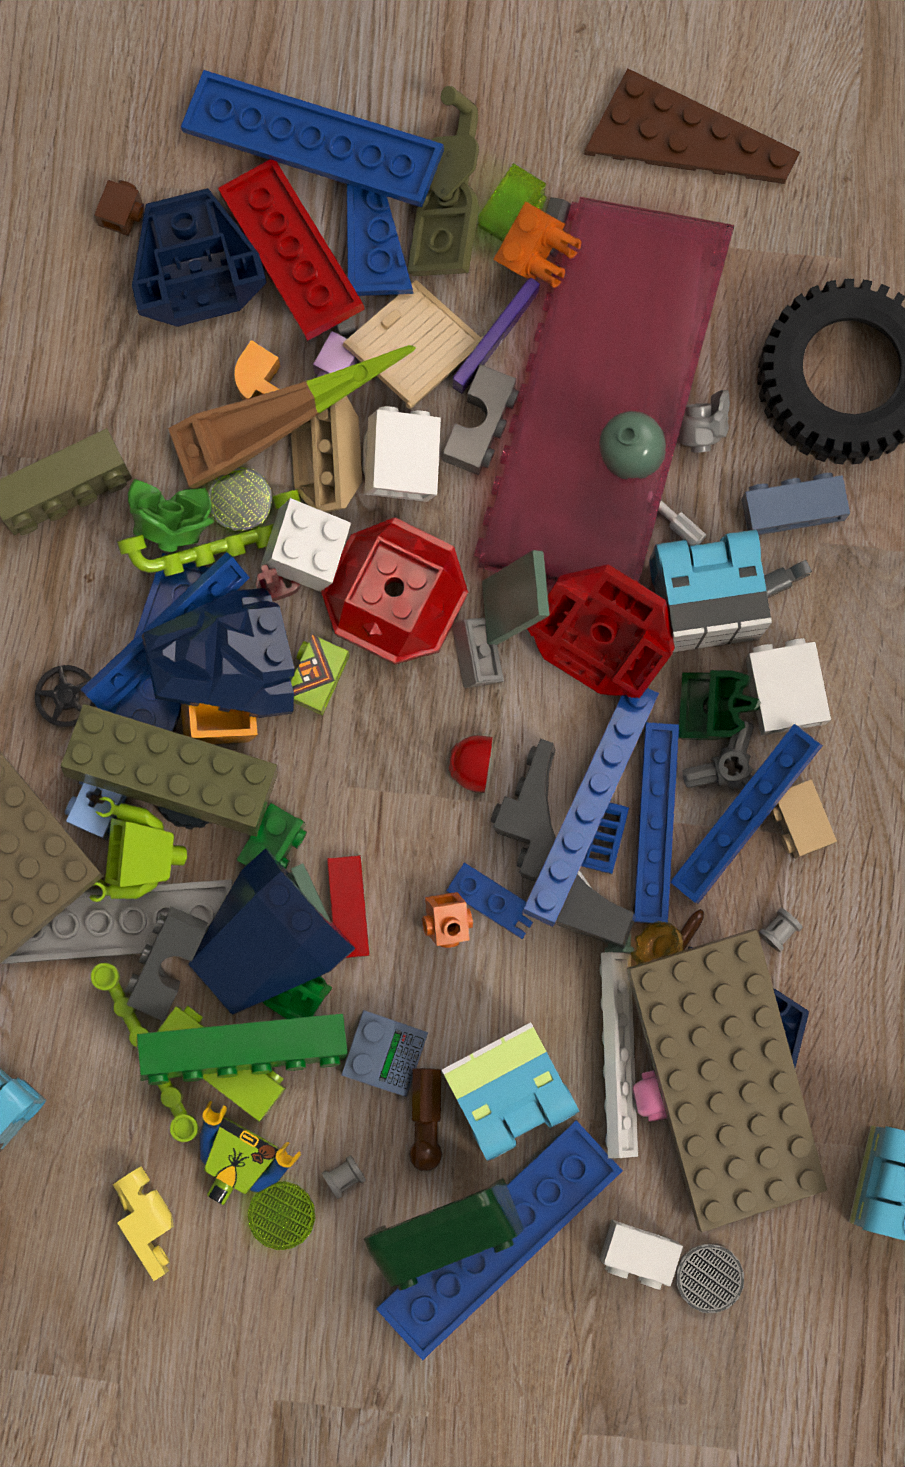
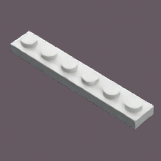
(618, 1055)

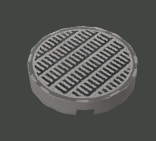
(709, 1278)

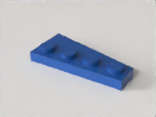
(373, 246)

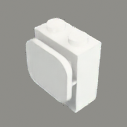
(401, 454)
(788, 686)

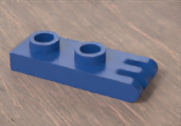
(490, 899)

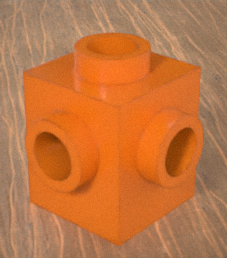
(447, 919)

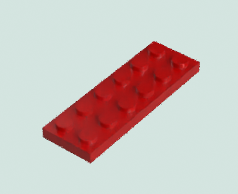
(291, 249)

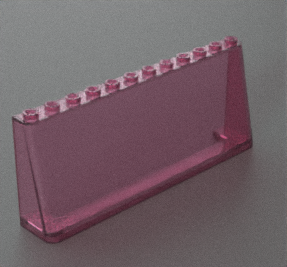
(614, 341)

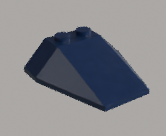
(193, 261)
(266, 939)

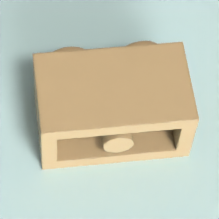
(803, 820)

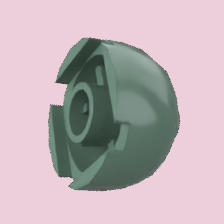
(632, 445)

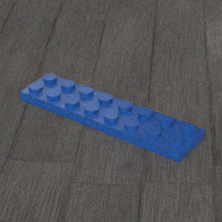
(312, 138)
(546, 1199)

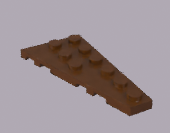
(677, 132)

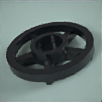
(64, 695)

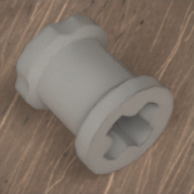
(780, 929)
(343, 1177)

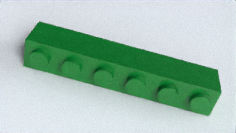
(240, 1048)

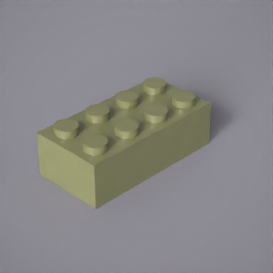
(62, 482)

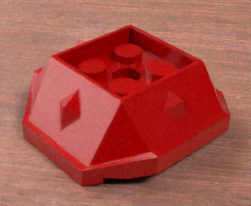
(400, 625)
(605, 631)

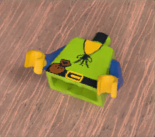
(239, 1157)

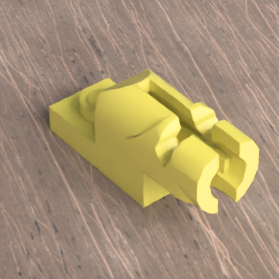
(146, 1222)

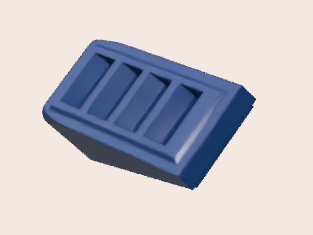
(608, 867)

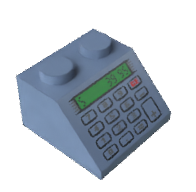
(384, 1053)

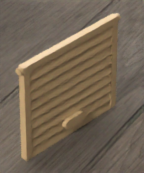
(417, 321)

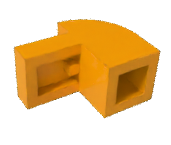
(255, 371)

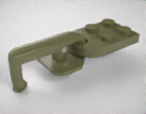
(450, 211)

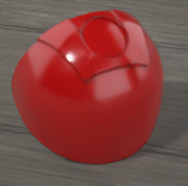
(471, 762)

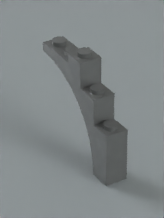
(530, 823)

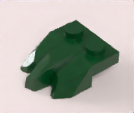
(713, 704)

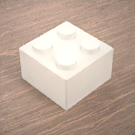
(306, 544)
(641, 1254)

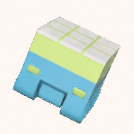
(509, 1090)
(881, 1184)

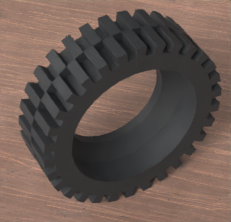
(792, 400)

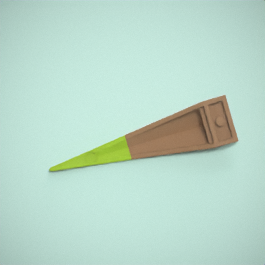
(231, 435)

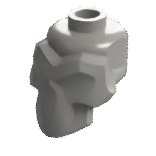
(705, 423)

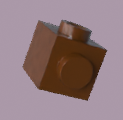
(119, 207)

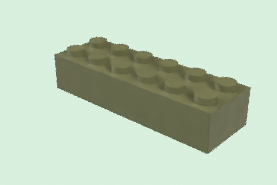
(169, 770)

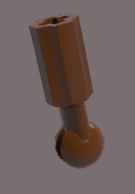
(426, 1113)

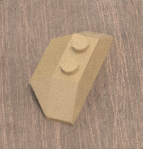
(328, 457)

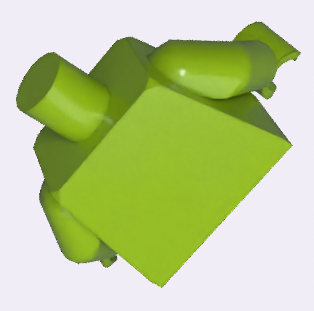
(137, 853)

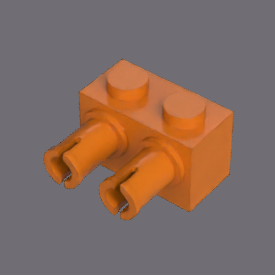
(530, 243)

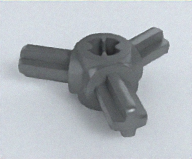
(716, 771)

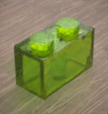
(508, 200)

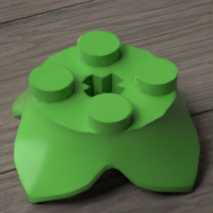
(169, 521)

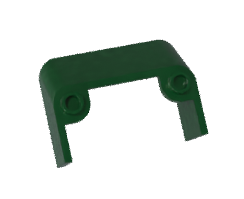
(445, 1235)

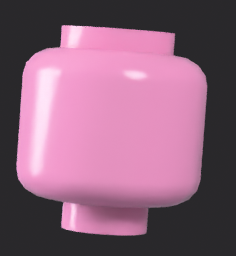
(648, 1097)

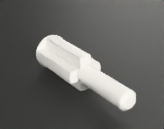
(682, 526)

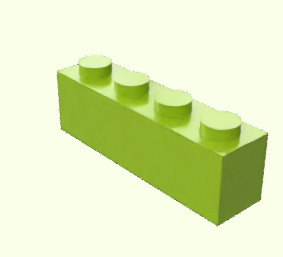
(251, 1092)

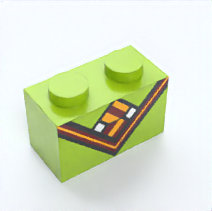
(318, 673)

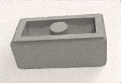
(477, 659)

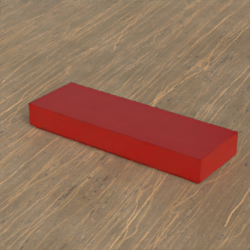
(349, 902)

